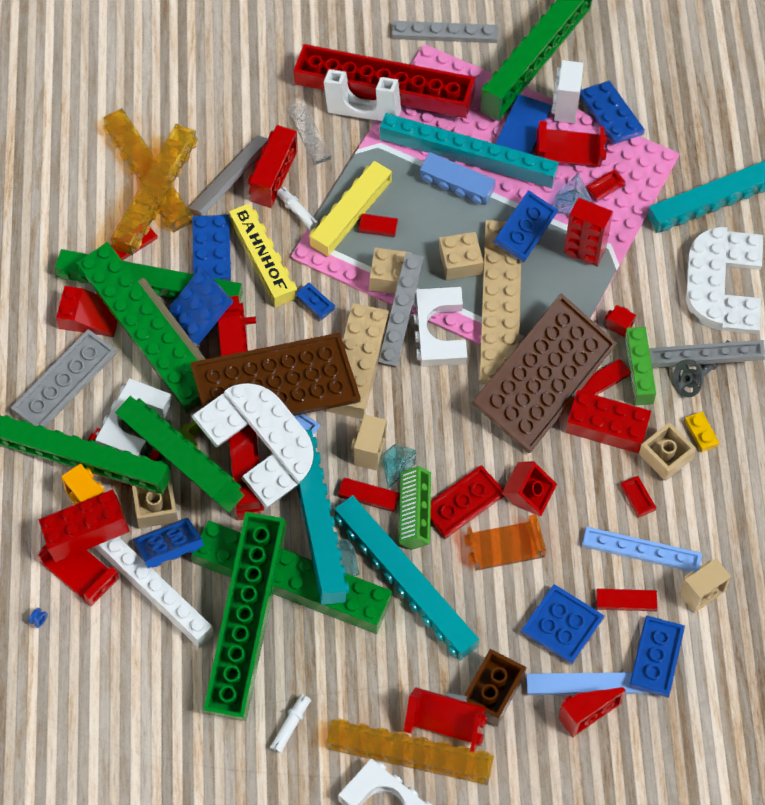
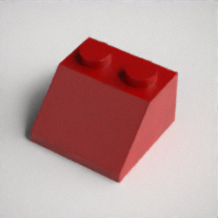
(529, 487)

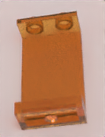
(505, 544)

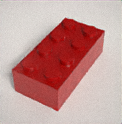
(273, 166)
(588, 232)
(608, 421)
(84, 525)

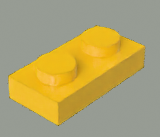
(702, 431)

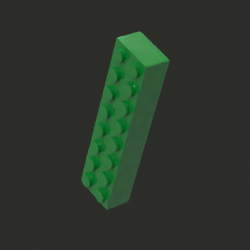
(181, 453)

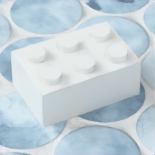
(567, 91)

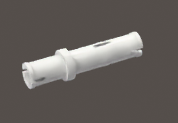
(293, 204)
(295, 715)

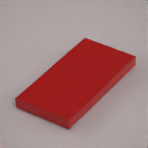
(464, 501)

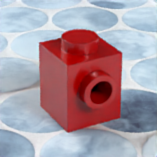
(620, 320)

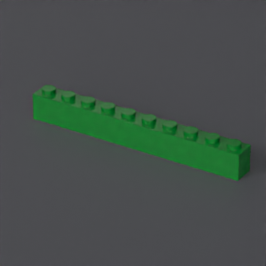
(163, 281)
(73, 450)

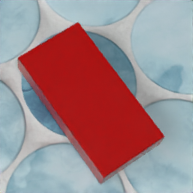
(605, 185)
(378, 225)
(638, 496)

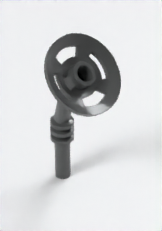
(691, 377)

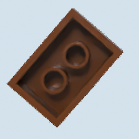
(495, 685)

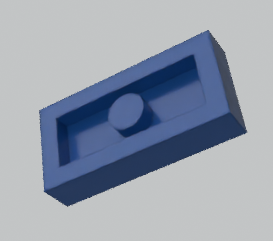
(315, 301)

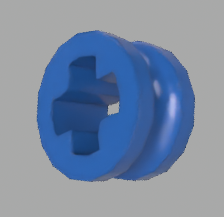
(38, 617)

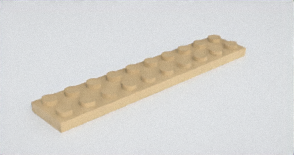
(499, 303)

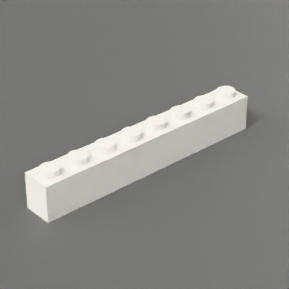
(156, 590)

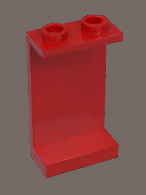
(570, 146)
(81, 574)
(445, 716)

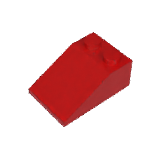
(84, 311)
(588, 707)

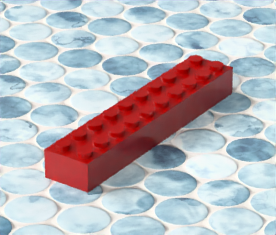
(418, 85)

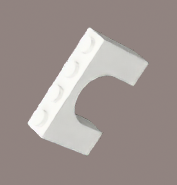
(344, 102)
(432, 350)
(113, 435)
(375, 779)

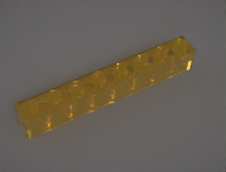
(140, 160)
(154, 189)
(409, 751)

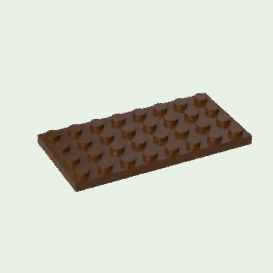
(301, 373)
(544, 373)

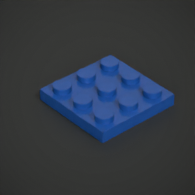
(200, 306)
(168, 543)
(562, 624)

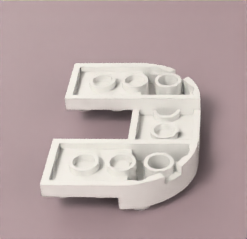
(706, 280)
(275, 426)

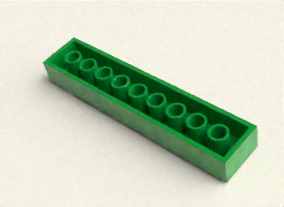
(531, 55)
(142, 322)
(296, 580)
(245, 616)

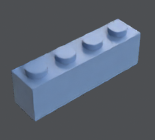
(457, 178)

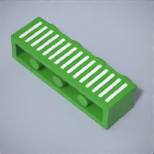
(640, 366)
(415, 508)

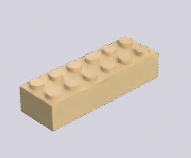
(363, 347)

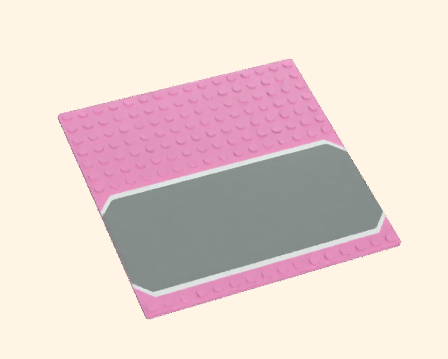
(431, 212)

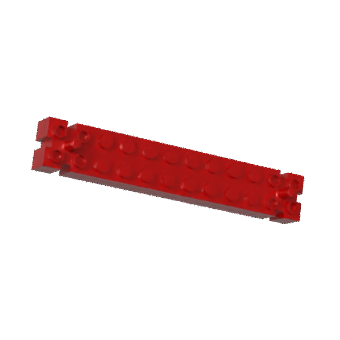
(244, 443)

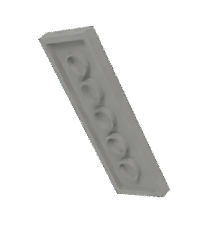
(64, 380)

